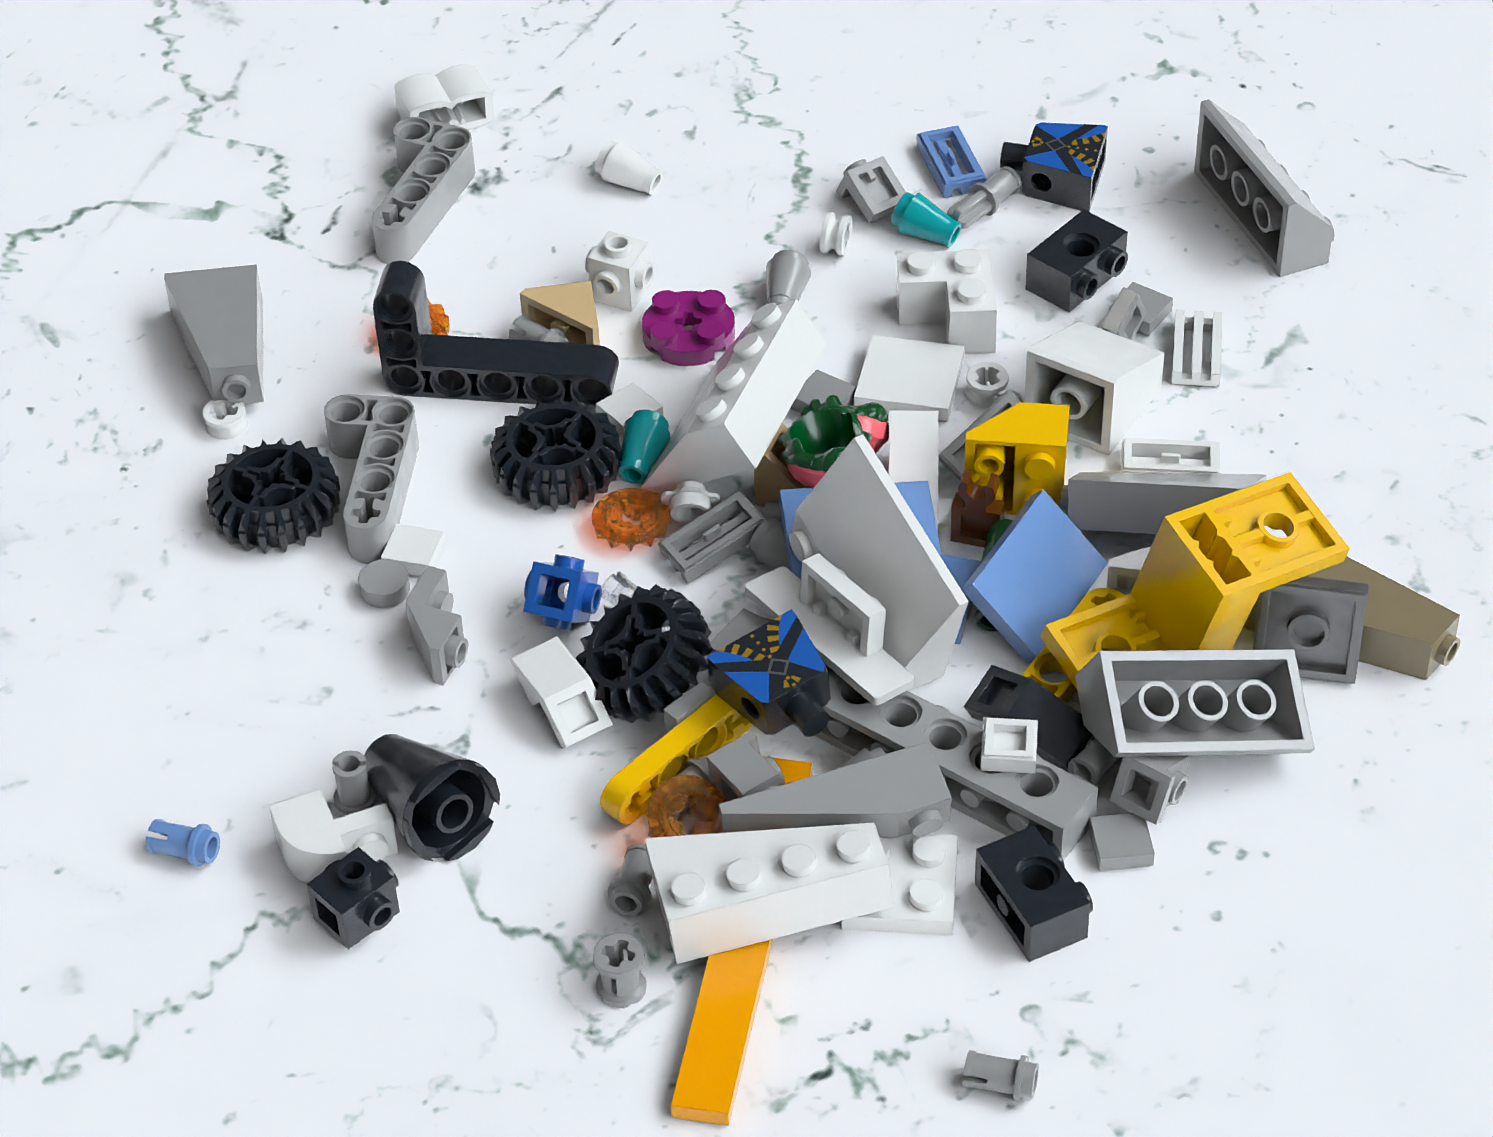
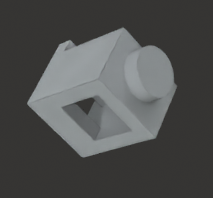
(742, 770)
(1156, 786)

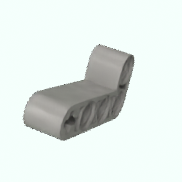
(436, 171)
(386, 443)

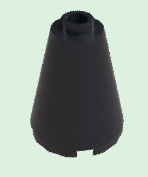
(432, 795)

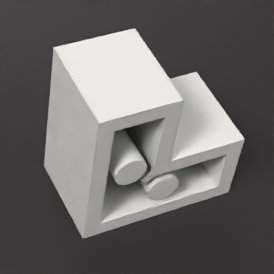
(952, 291)

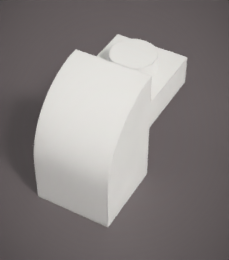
(313, 839)

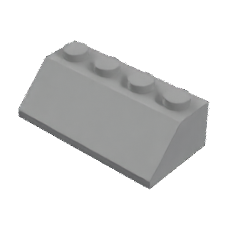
(1259, 194)
(1195, 702)

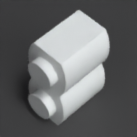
(451, 97)

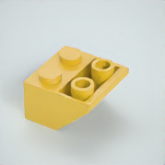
(1024, 450)

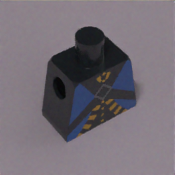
(1060, 162)
(774, 677)

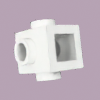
(620, 270)

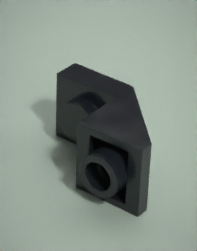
(1015, 696)

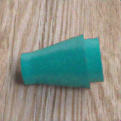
(924, 220)
(643, 441)

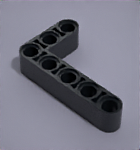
(477, 367)

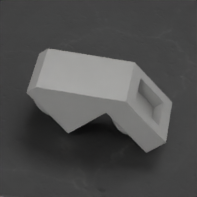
(434, 626)

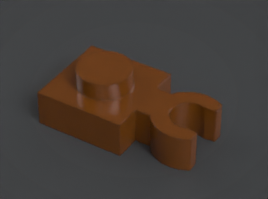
(975, 510)

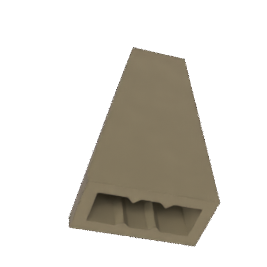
(1400, 625)

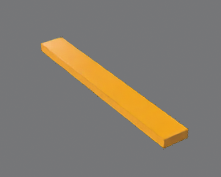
(724, 1019)

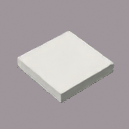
(910, 375)

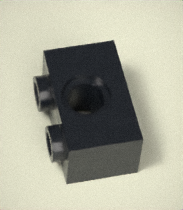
(1076, 260)
(1033, 893)

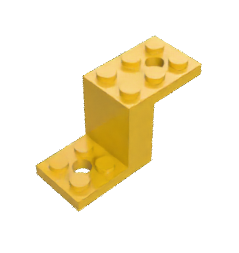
(1205, 575)

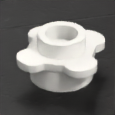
(689, 501)

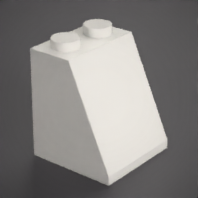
(1099, 376)

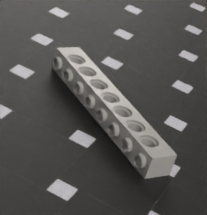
(1004, 801)

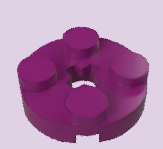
(671, 311)

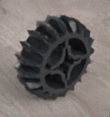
(566, 451)
(273, 495)
(655, 662)

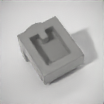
(872, 187)

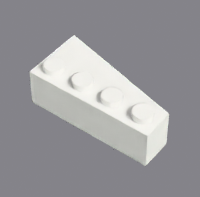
(765, 883)

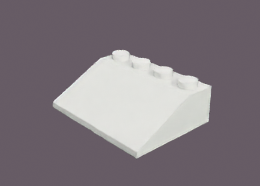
(741, 399)
(872, 535)

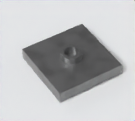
(1318, 621)

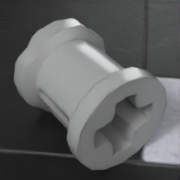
(610, 963)

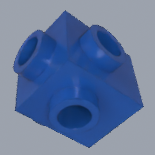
(546, 588)

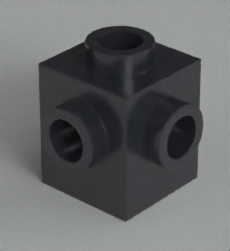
(354, 897)

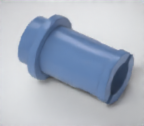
(196, 843)

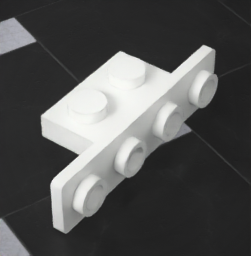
(840, 622)

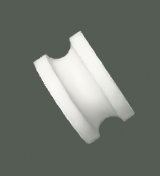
(836, 233)
(986, 374)
(225, 419)

